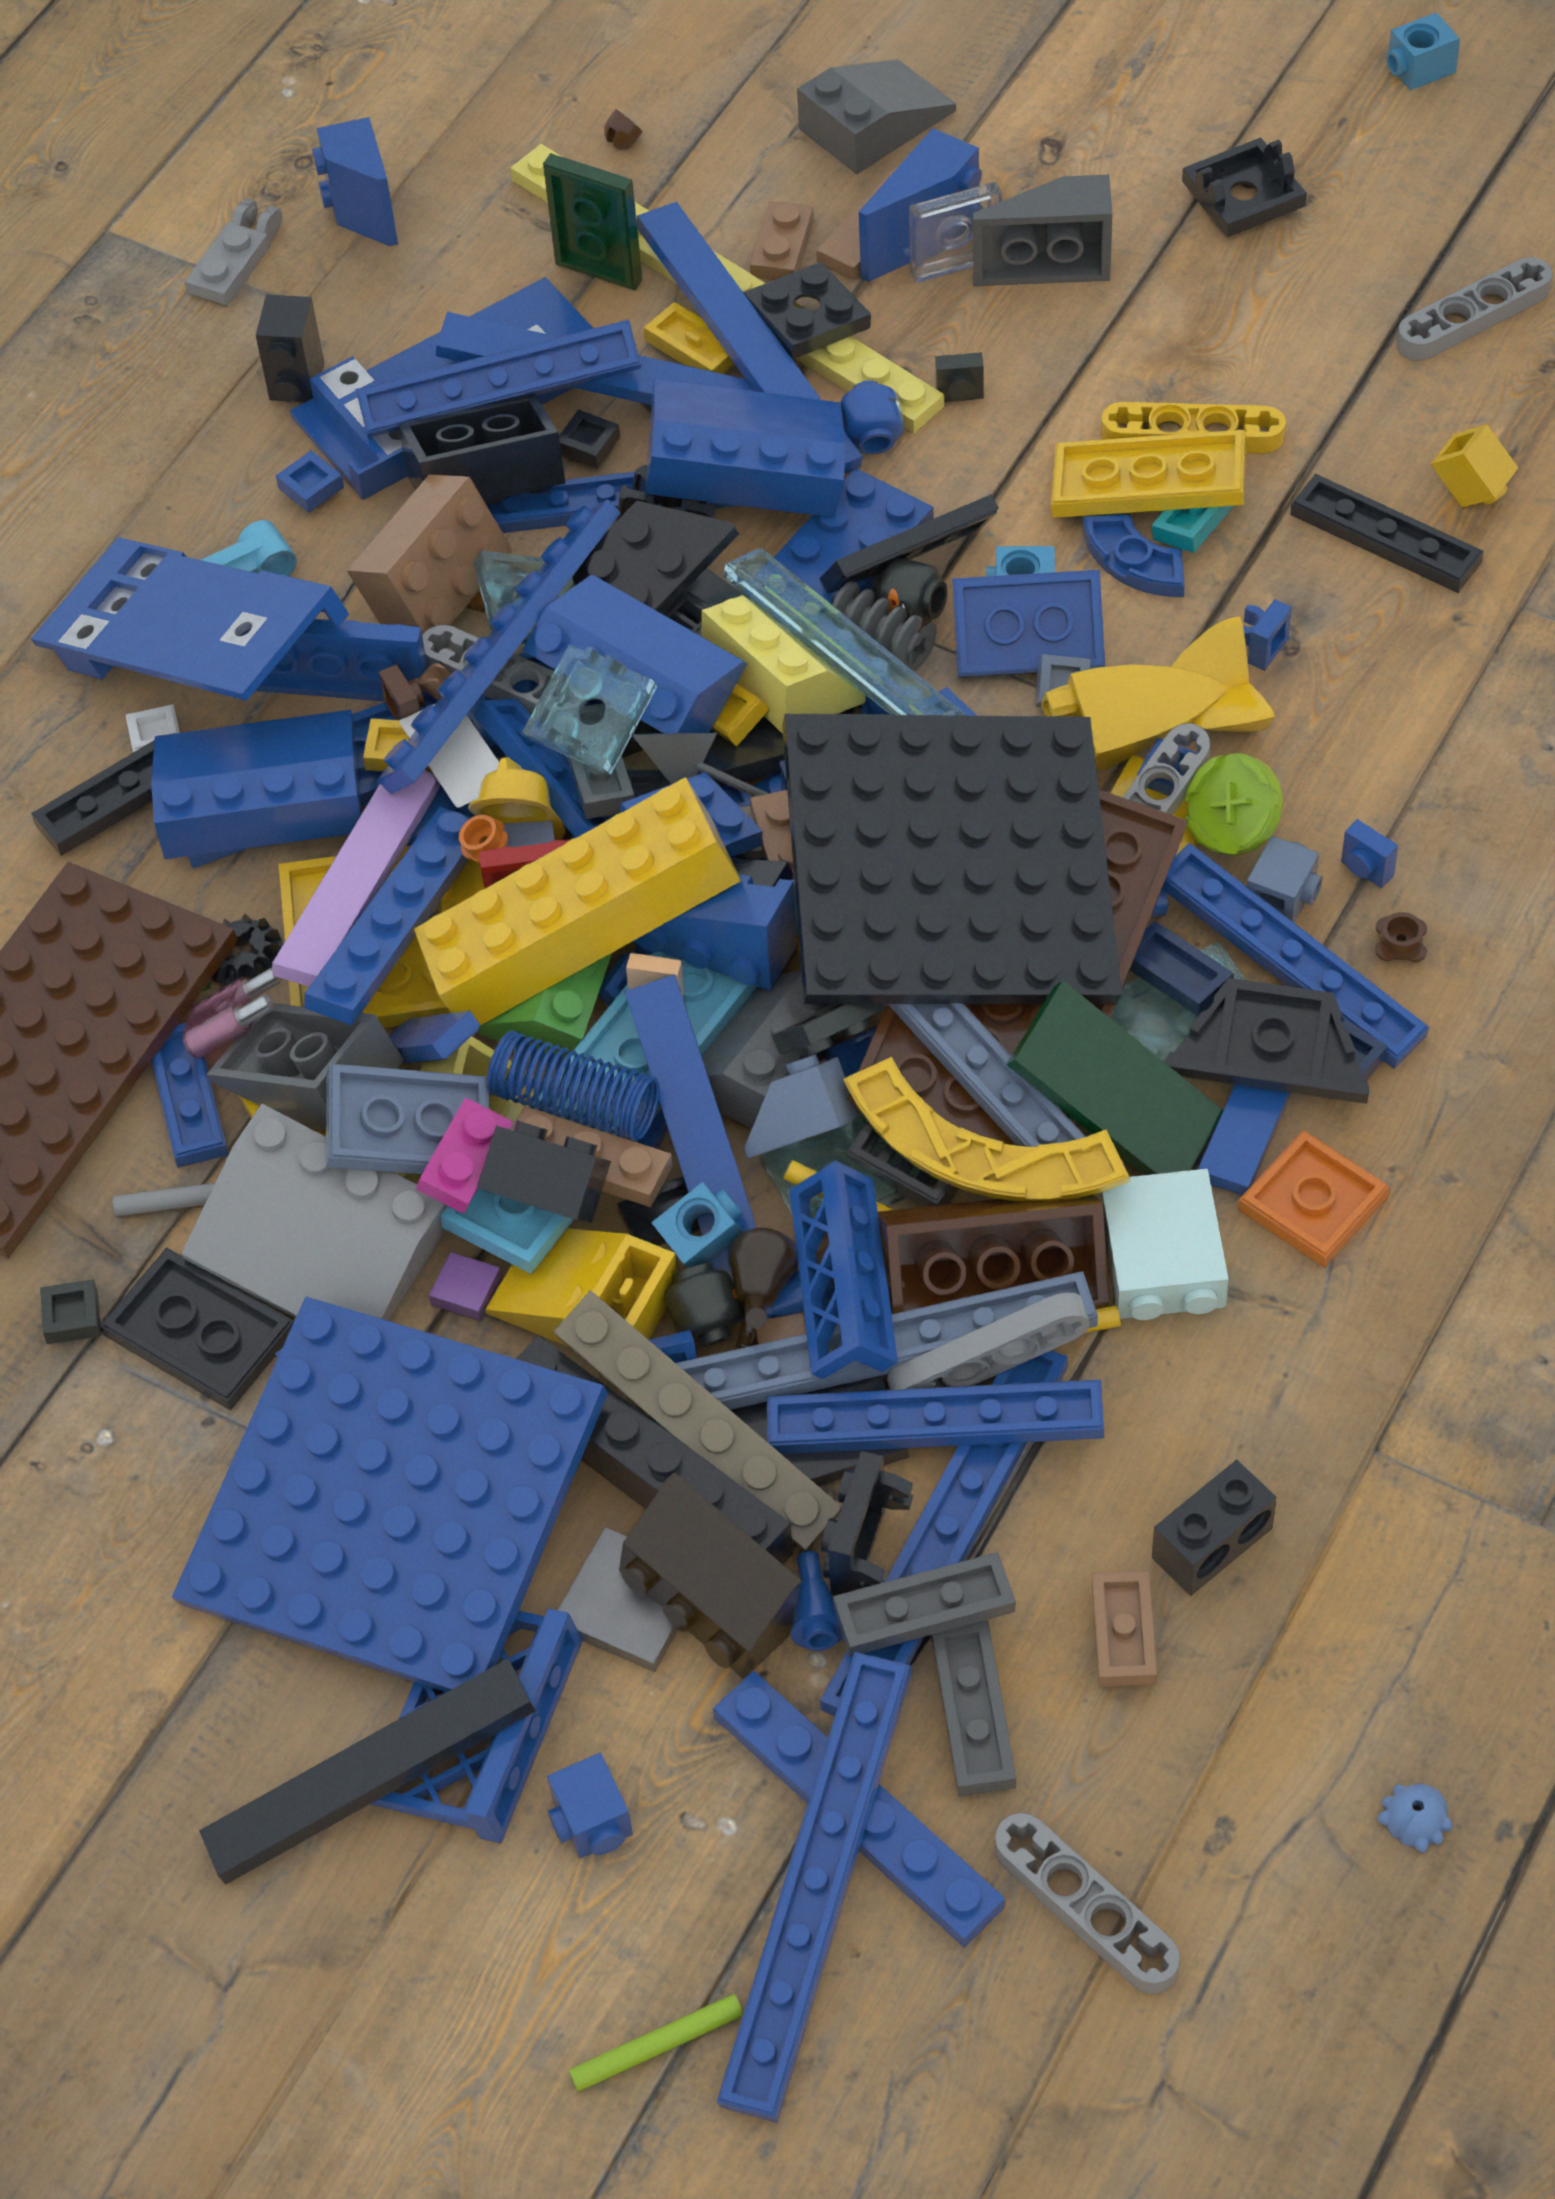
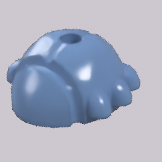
(1412, 1826)

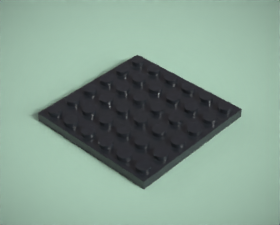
(948, 859)

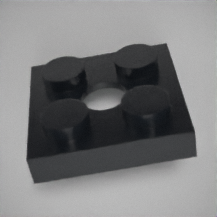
(1252, 166)
(799, 328)
(851, 1538)

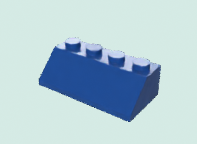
(688, 669)

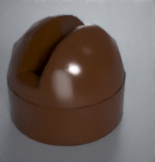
(621, 130)

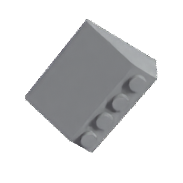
(304, 1229)

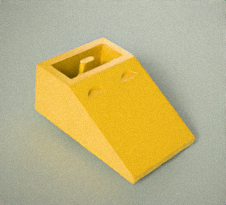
(614, 1266)

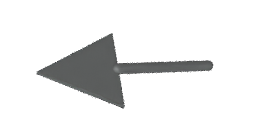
(683, 756)

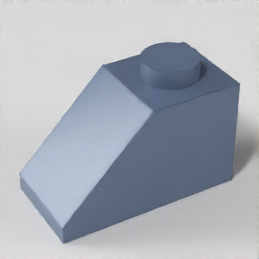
(801, 1105)

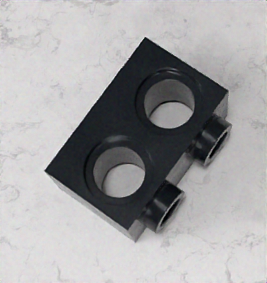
(1213, 1527)

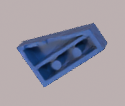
(737, 933)

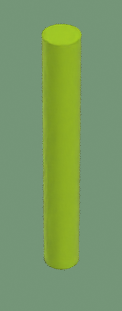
(655, 2042)

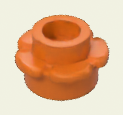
(481, 834)

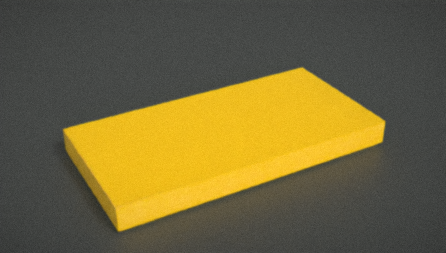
(1149, 473)

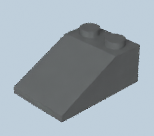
(868, 110)
(1046, 234)
(288, 1056)

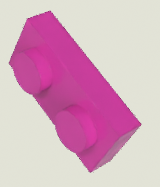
(460, 1156)

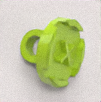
(1233, 804)

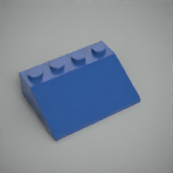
(745, 448)
(255, 784)

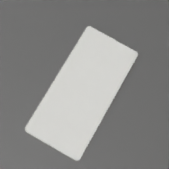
(460, 761)

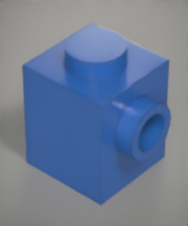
(588, 1807)

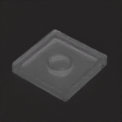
(944, 231)

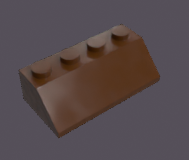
(991, 1247)

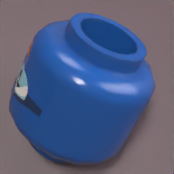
(872, 417)

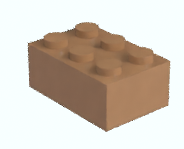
(424, 557)

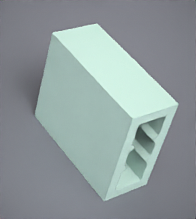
(1164, 1245)

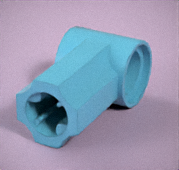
(258, 549)

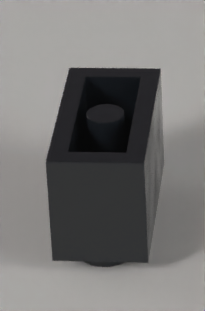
(289, 347)
(544, 1173)

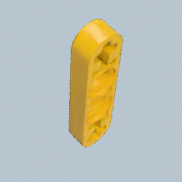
(1194, 419)

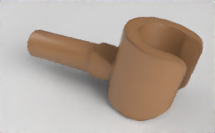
(432, 679)

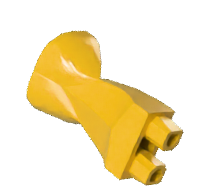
(1145, 702)

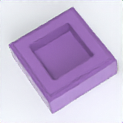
(465, 1286)

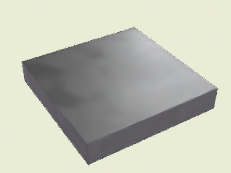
(612, 1613)

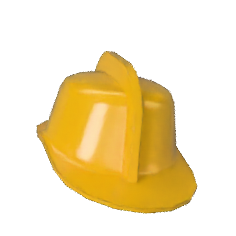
(516, 797)

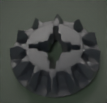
(264, 943)

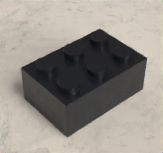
(499, 445)

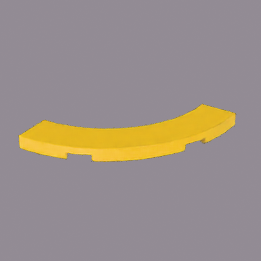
(979, 1162)

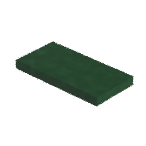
(1114, 1084)

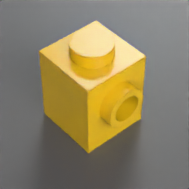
(1475, 466)

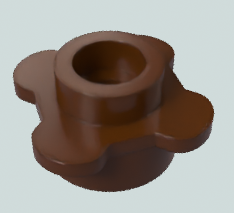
(1401, 926)

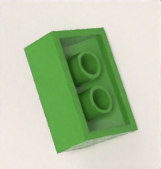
(556, 1013)

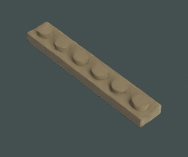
(695, 1416)

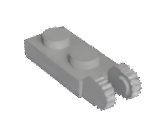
(234, 253)

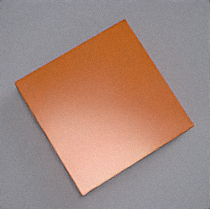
(1313, 1198)

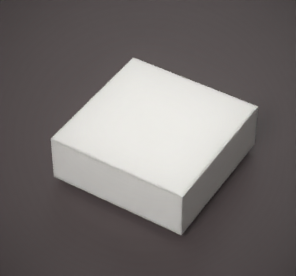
(147, 724)

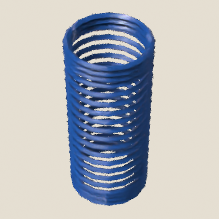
(632, 1121)

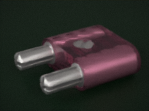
(228, 1013)

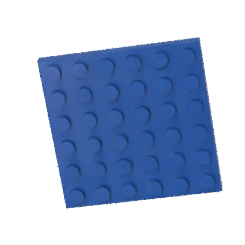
(391, 1496)

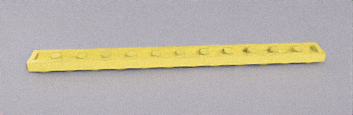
(841, 362)

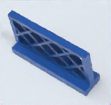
(512, 1750)

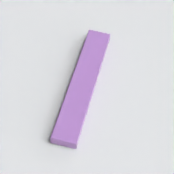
(354, 878)

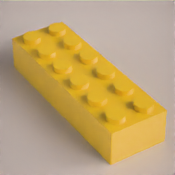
(576, 904)

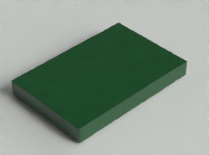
(593, 221)

